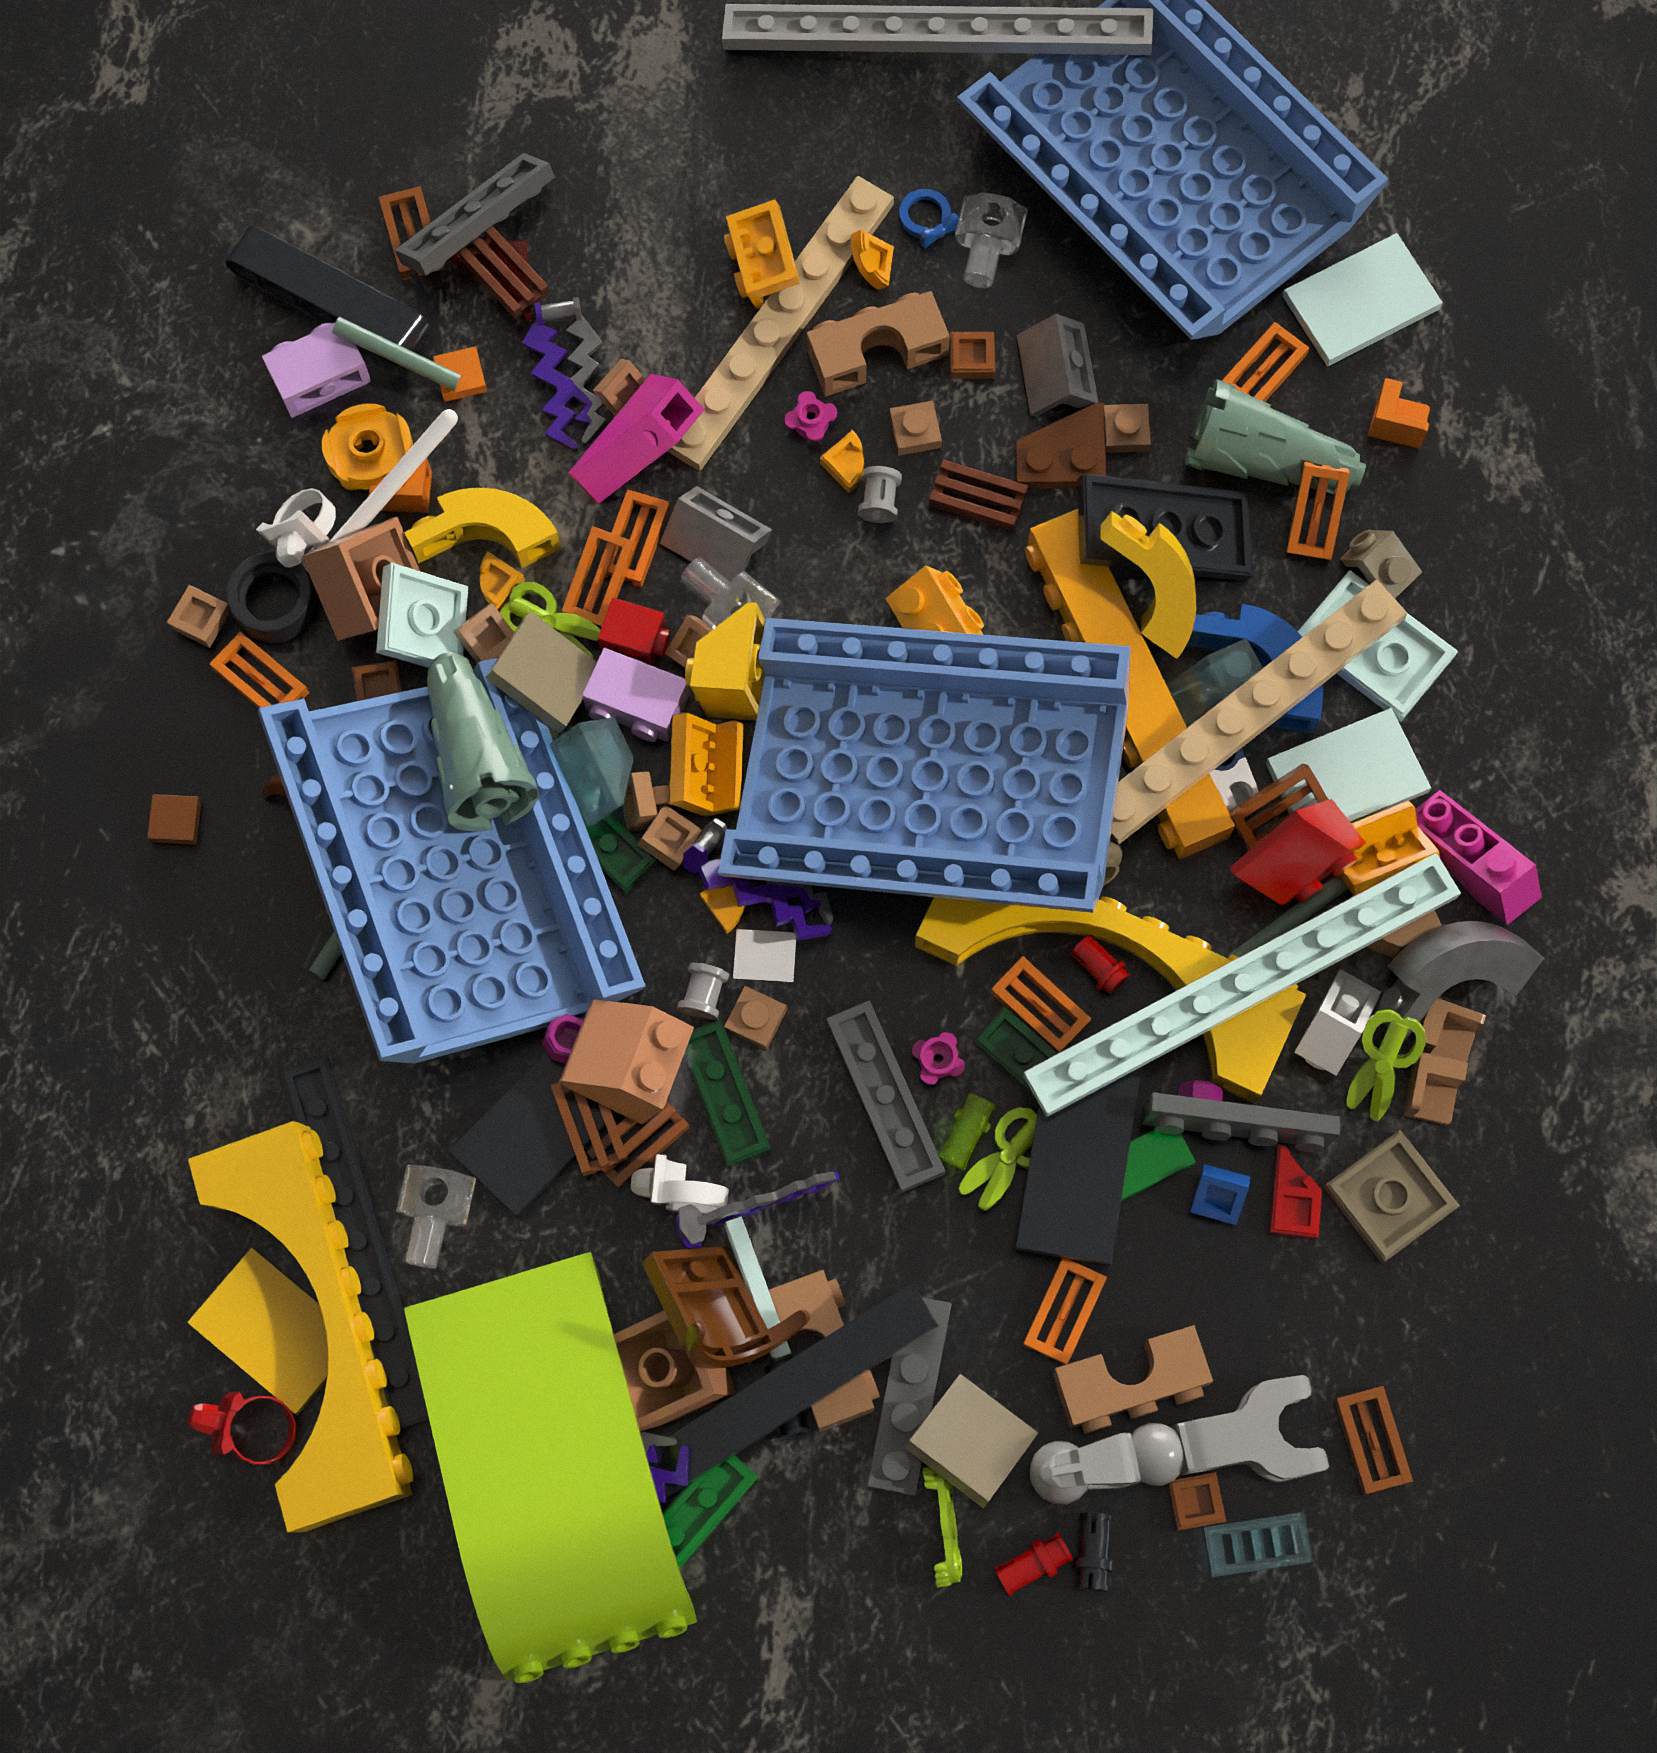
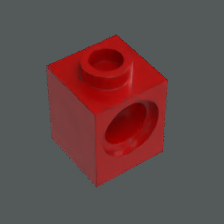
(634, 631)

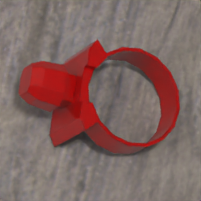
(208, 1418)

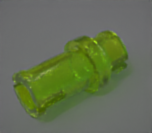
(967, 1130)

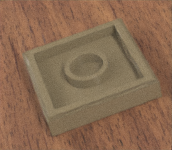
(543, 672)
(1391, 1196)
(971, 1440)

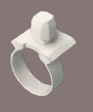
(295, 531)
(668, 1186)

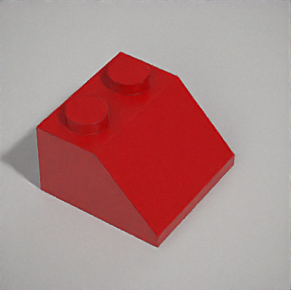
(1301, 854)

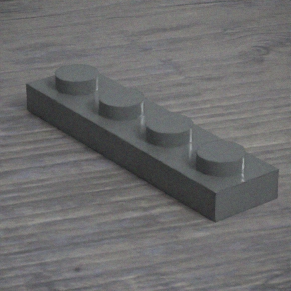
(475, 214)
(885, 1096)
(1225, 1119)
(907, 1405)

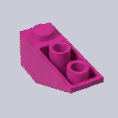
(636, 436)
(1479, 858)

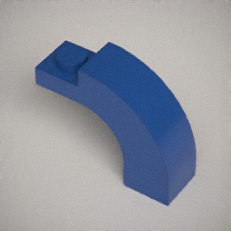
(1268, 638)

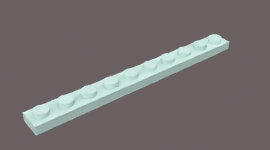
(1241, 985)

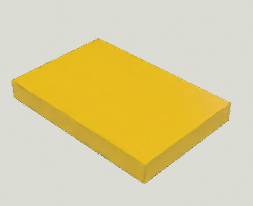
(268, 1330)

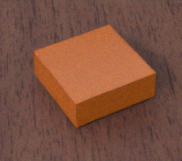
(467, 364)

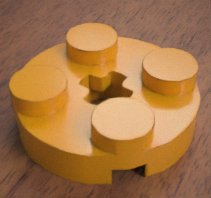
(363, 423)

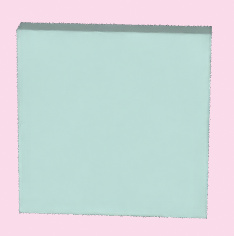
(419, 615)

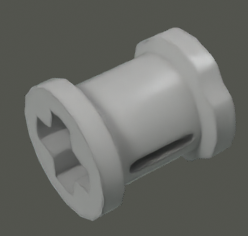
(879, 494)
(703, 991)

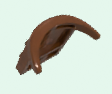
(714, 1308)

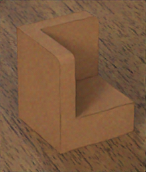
(1450, 1030)
(1434, 1088)

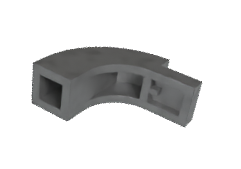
(1452, 956)

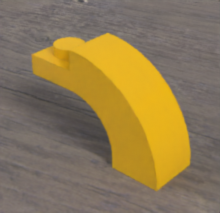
(486, 516)
(1164, 560)

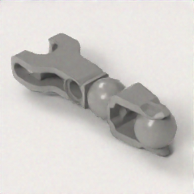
(1162, 1453)

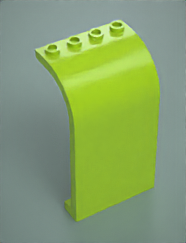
(546, 1470)

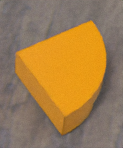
(872, 258)
(845, 461)
(497, 580)
(723, 906)

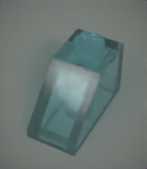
(1213, 680)
(595, 766)

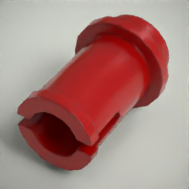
(1100, 964)

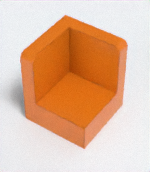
(1398, 418)
(413, 494)

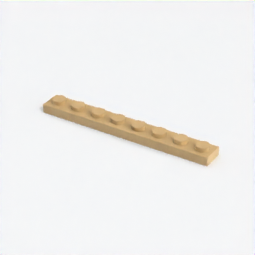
(781, 321)
(1253, 707)

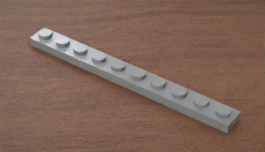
(938, 29)

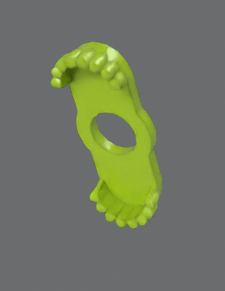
(950, 1570)

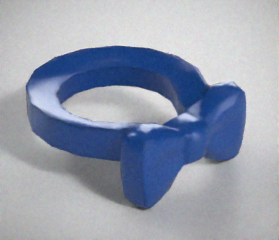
(927, 236)

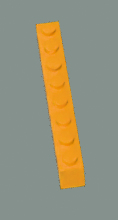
(1098, 614)

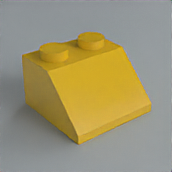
(727, 667)

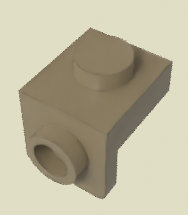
(1382, 558)

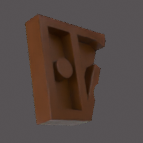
(1063, 451)

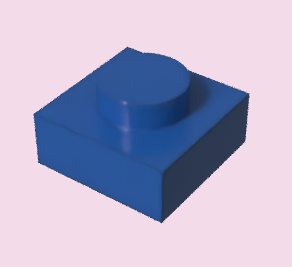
(1220, 1194)

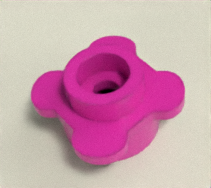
(810, 428)
(946, 1047)

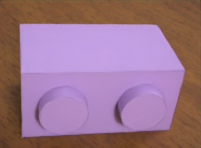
(315, 369)
(635, 695)

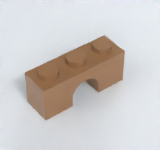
(908, 325)
(822, 1301)
(1175, 1371)

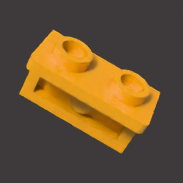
(933, 603)
(706, 765)
(1390, 847)

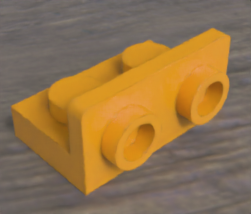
(762, 251)

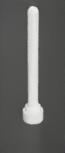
(397, 476)

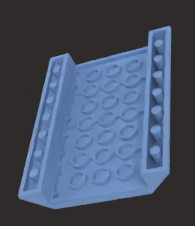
(1183, 161)
(933, 764)
(438, 924)

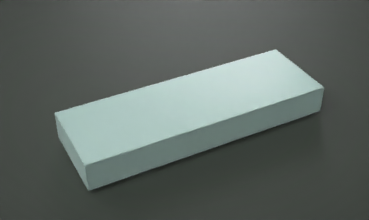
(754, 1280)

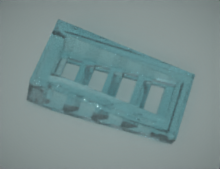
(1300, 1536)

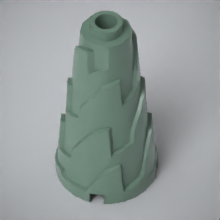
(1253, 440)
(476, 759)

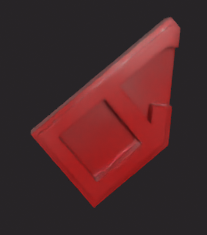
(1293, 1199)

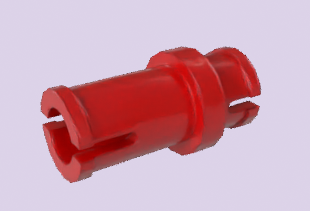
(1034, 1563)

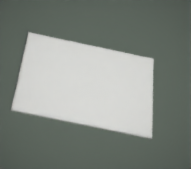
(764, 955)

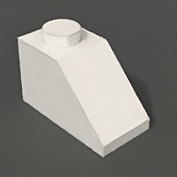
(1337, 1023)

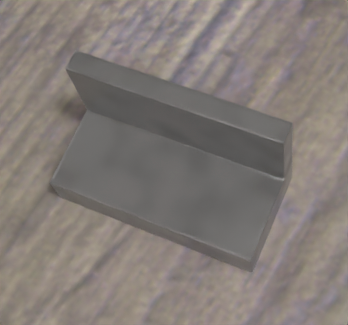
(1057, 365)
(714, 531)

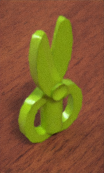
(564, 623)
(1380, 1068)
(1002, 1164)

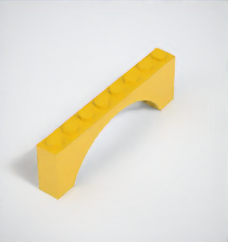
(1238, 1050)
(354, 1448)

